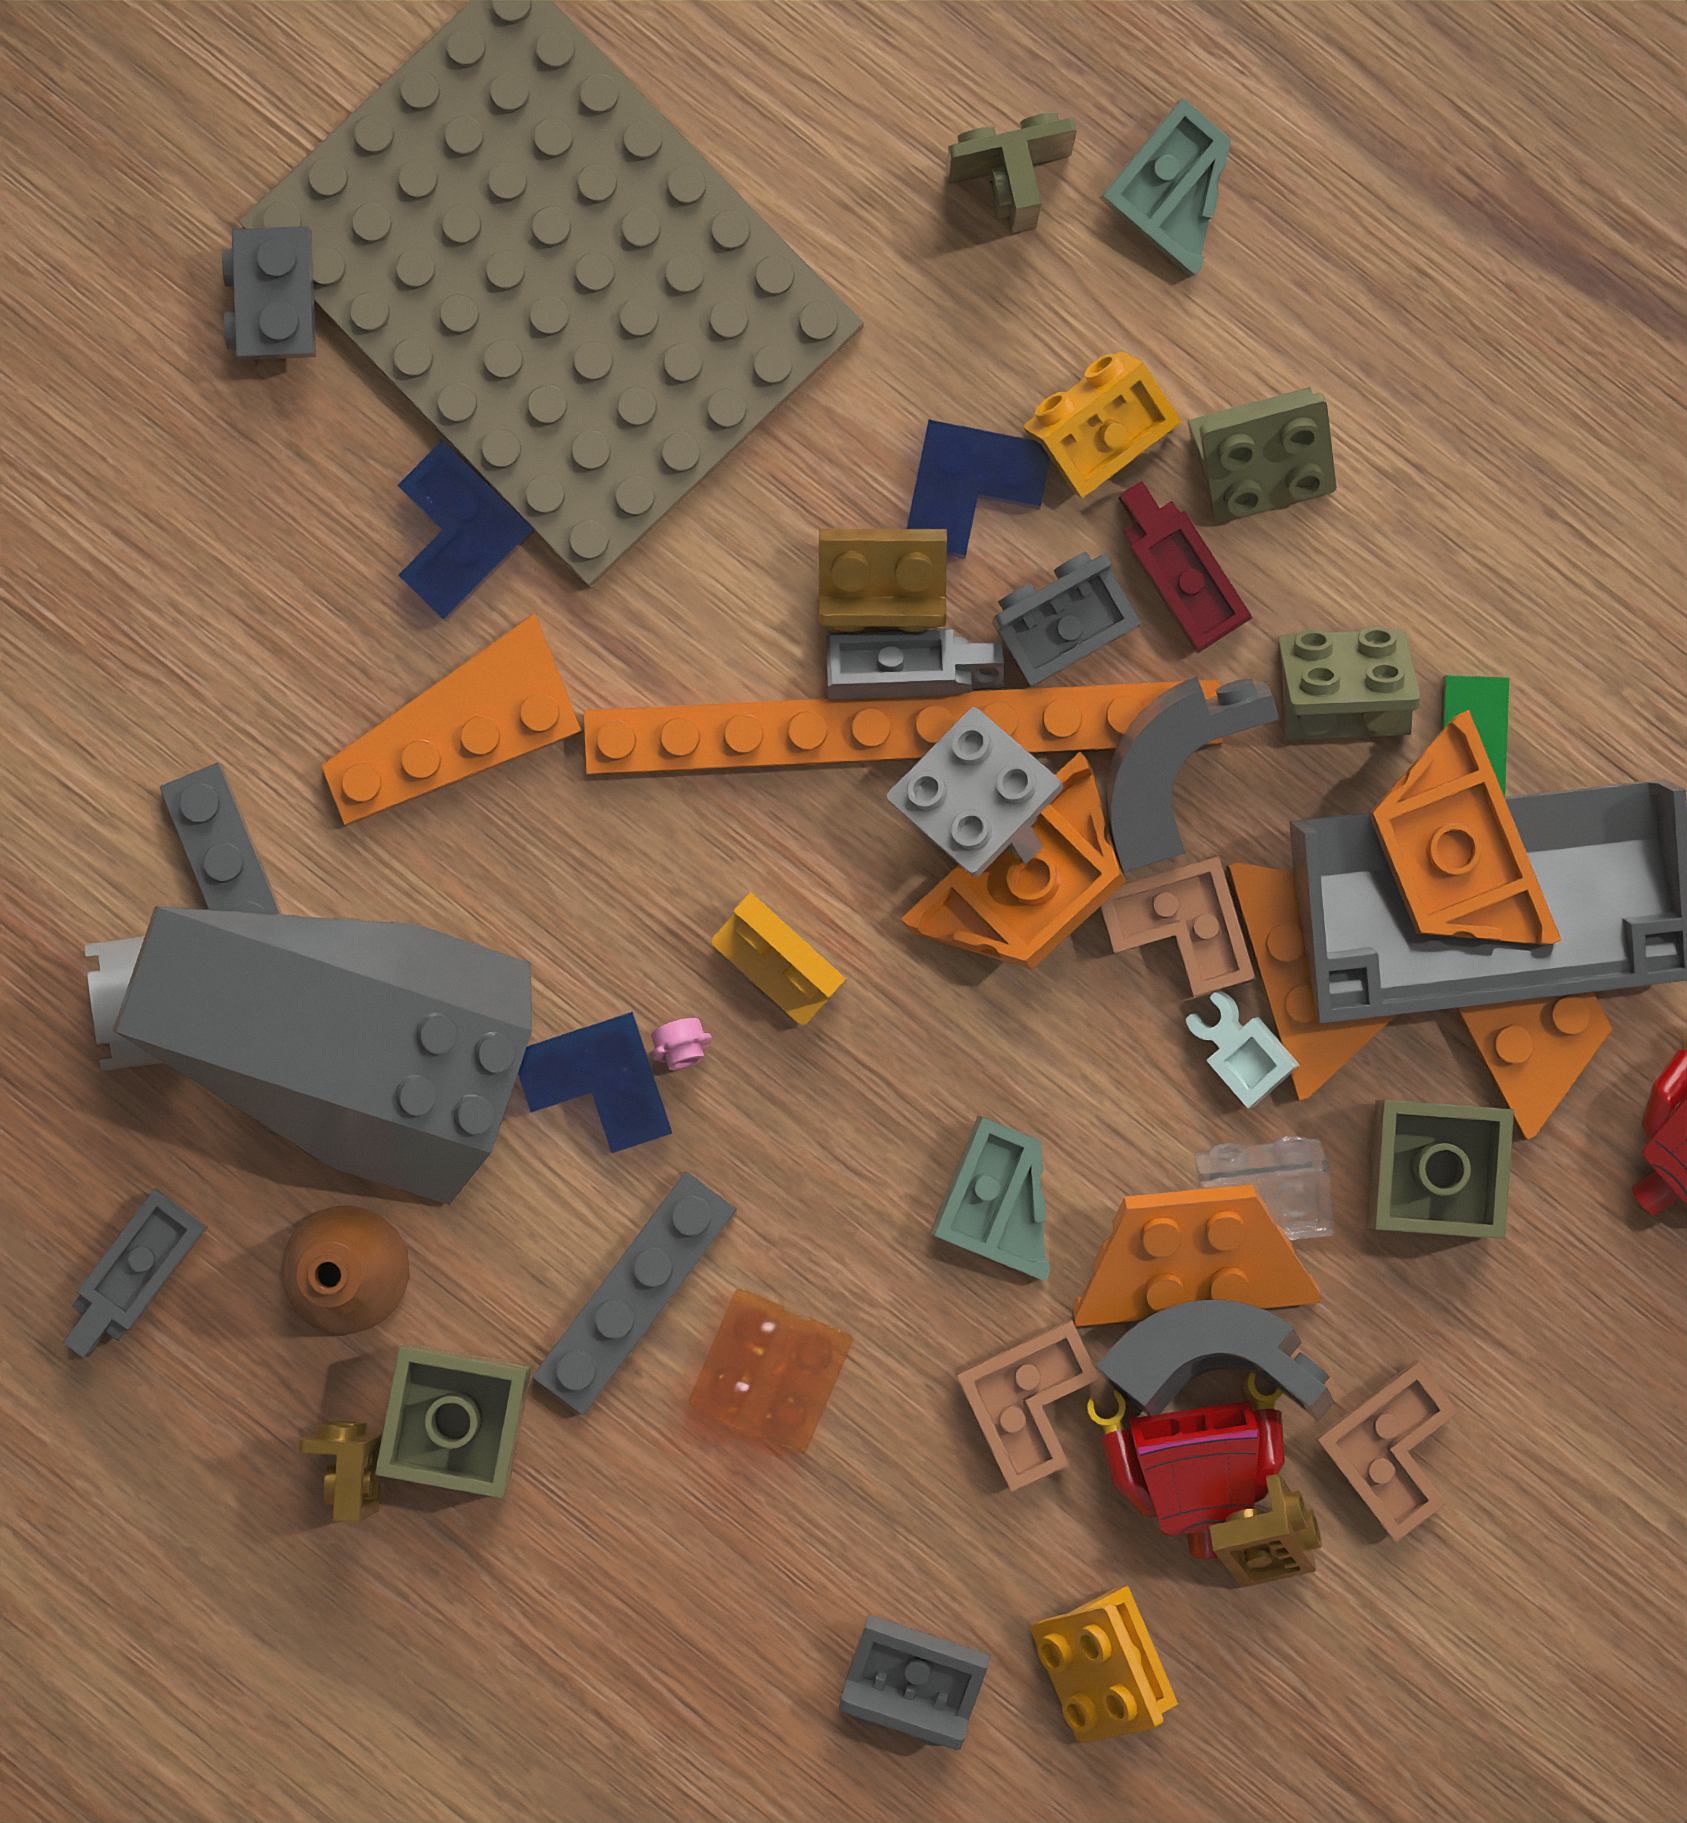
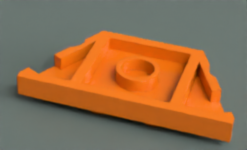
(1459, 847)
(1029, 909)
(1277, 943)
(1536, 1049)
(1191, 1250)

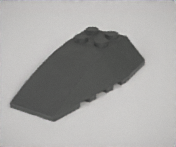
(339, 1035)

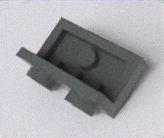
(271, 294)
(1065, 619)
(913, 1683)

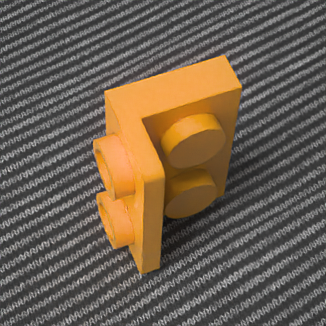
(1102, 421)
(777, 960)

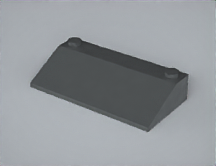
(1605, 865)

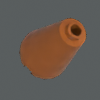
(370, 1264)

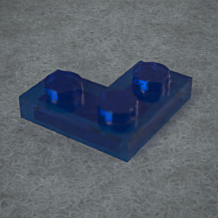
(970, 464)
(475, 534)
(612, 1066)

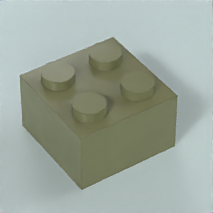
(1440, 1169)
(453, 1420)

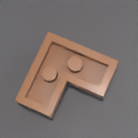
(1193, 908)
(1010, 1395)
(1374, 1444)

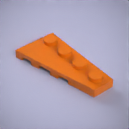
(467, 723)

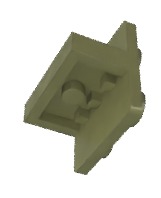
(1010, 162)
(1265, 454)
(1347, 684)

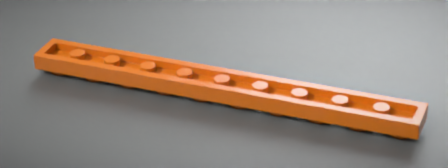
(857, 728)

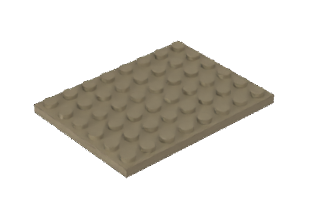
(555, 276)

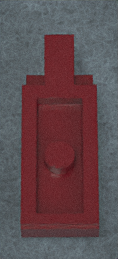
(1182, 569)

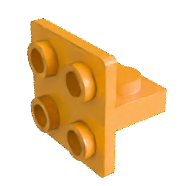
(1104, 1668)

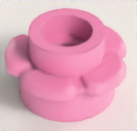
(680, 1043)

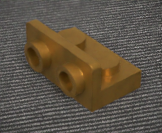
(882, 578)
(352, 1481)
(1272, 1544)

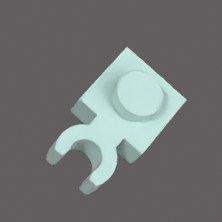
(1247, 1056)

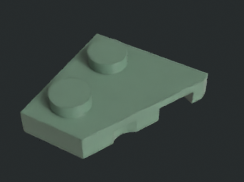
(1172, 185)
(997, 1199)

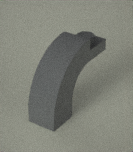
(1155, 750)
(1210, 1335)

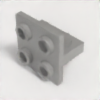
(977, 794)

